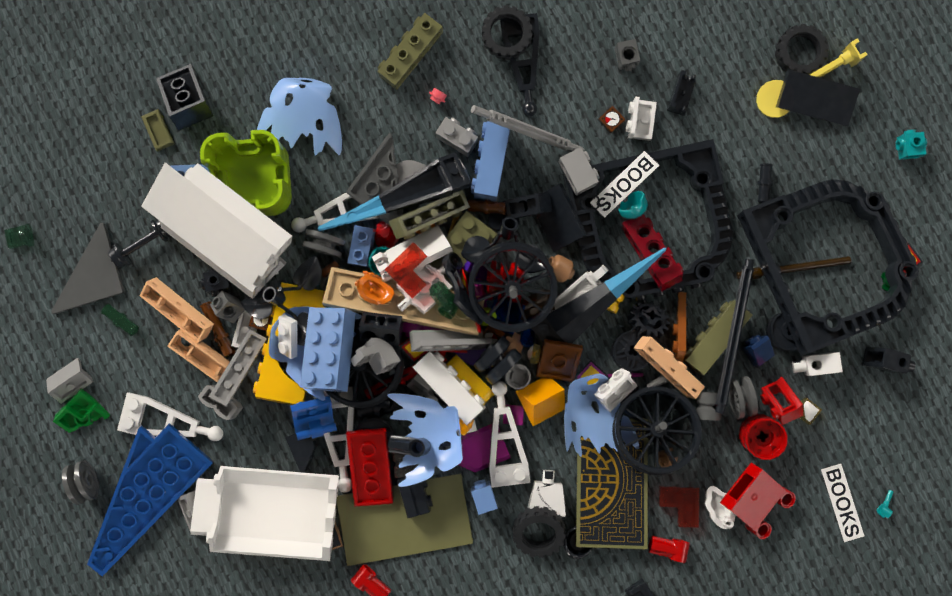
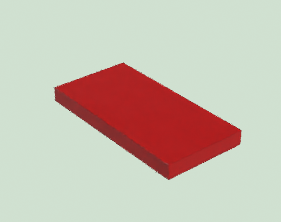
(370, 467)

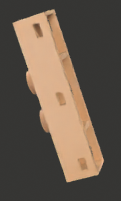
(182, 313)
(199, 355)
(674, 371)

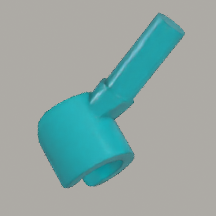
(883, 509)

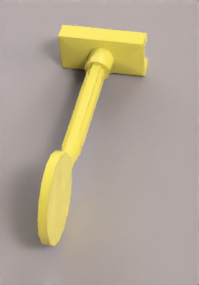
(770, 91)

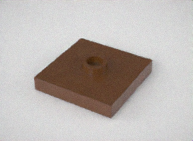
(559, 360)

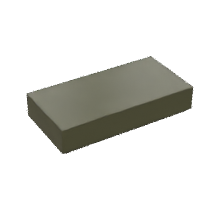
(157, 130)

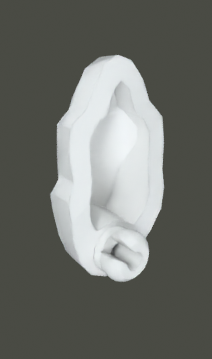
(717, 512)

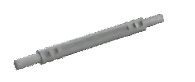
(525, 129)

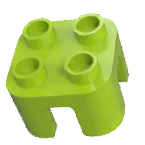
(251, 168)

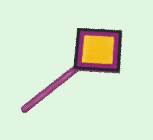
(591, 369)

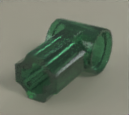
(444, 299)

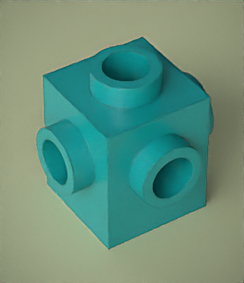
(911, 145)

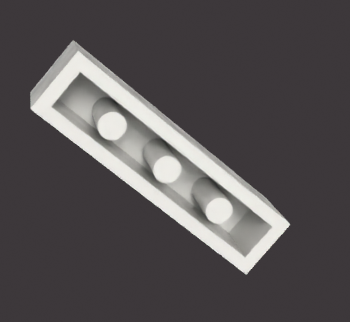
(449, 386)

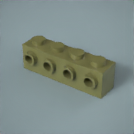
(410, 51)
(432, 213)
(712, 341)

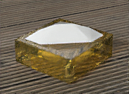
(533, 353)
(810, 411)

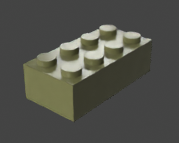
(464, 229)

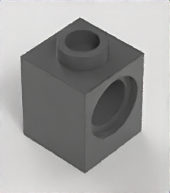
(629, 47)
(227, 307)

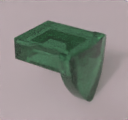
(19, 236)

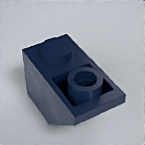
(758, 349)

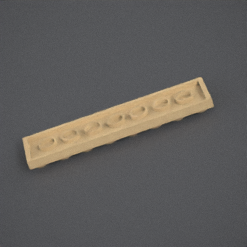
(343, 293)

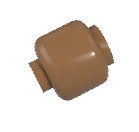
(562, 268)

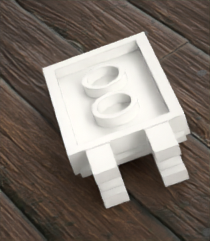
(430, 242)
(585, 283)

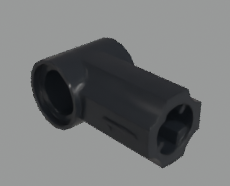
(407, 445)

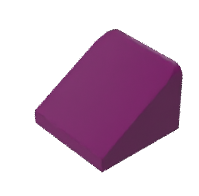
(517, 413)

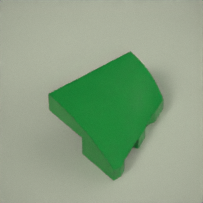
(79, 411)

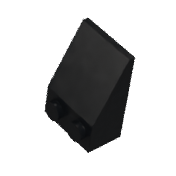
(184, 97)

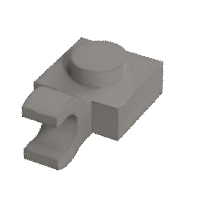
(421, 387)

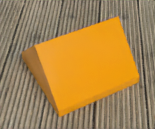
(542, 399)

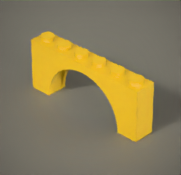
(273, 382)

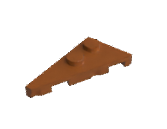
(679, 329)

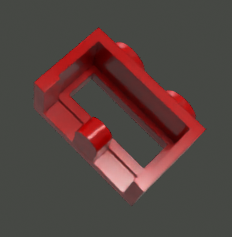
(786, 414)

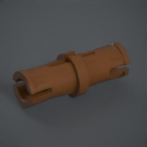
(487, 206)

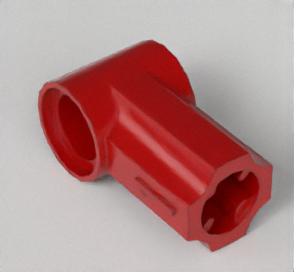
(674, 549)
(366, 580)

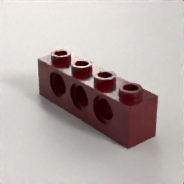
(662, 276)

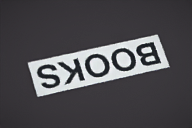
(625, 183)
(842, 502)

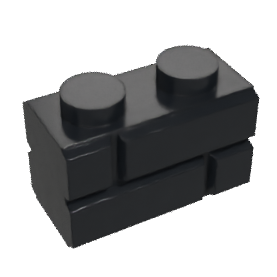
(415, 498)

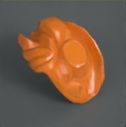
(373, 289)

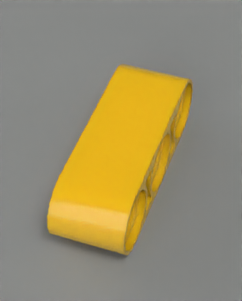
(465, 373)

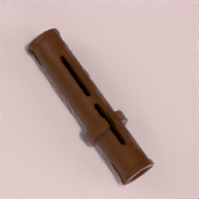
(219, 332)

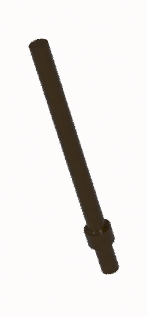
(757, 273)

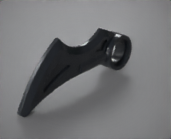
(461, 296)

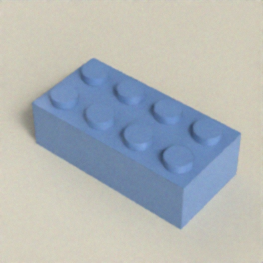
(491, 163)
(328, 349)

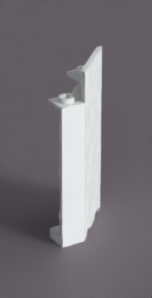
(217, 226)
(267, 513)

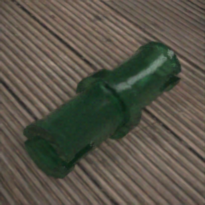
(120, 320)

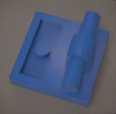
(313, 418)

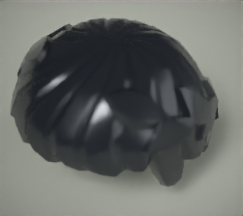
(570, 545)

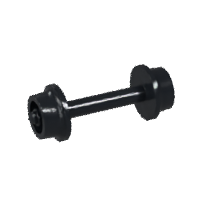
(120, 256)

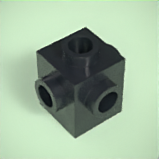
(212, 288)

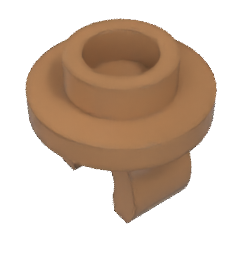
(663, 459)

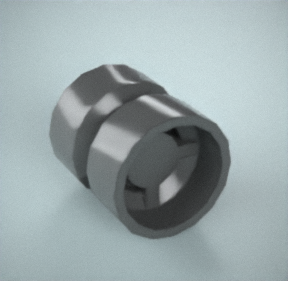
(707, 406)

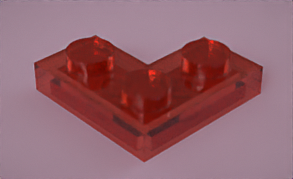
(402, 270)
(685, 499)

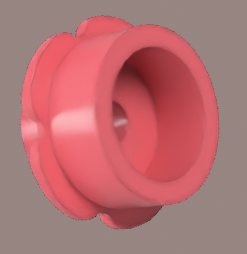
(438, 96)

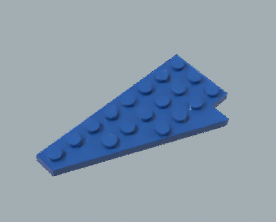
(150, 482)

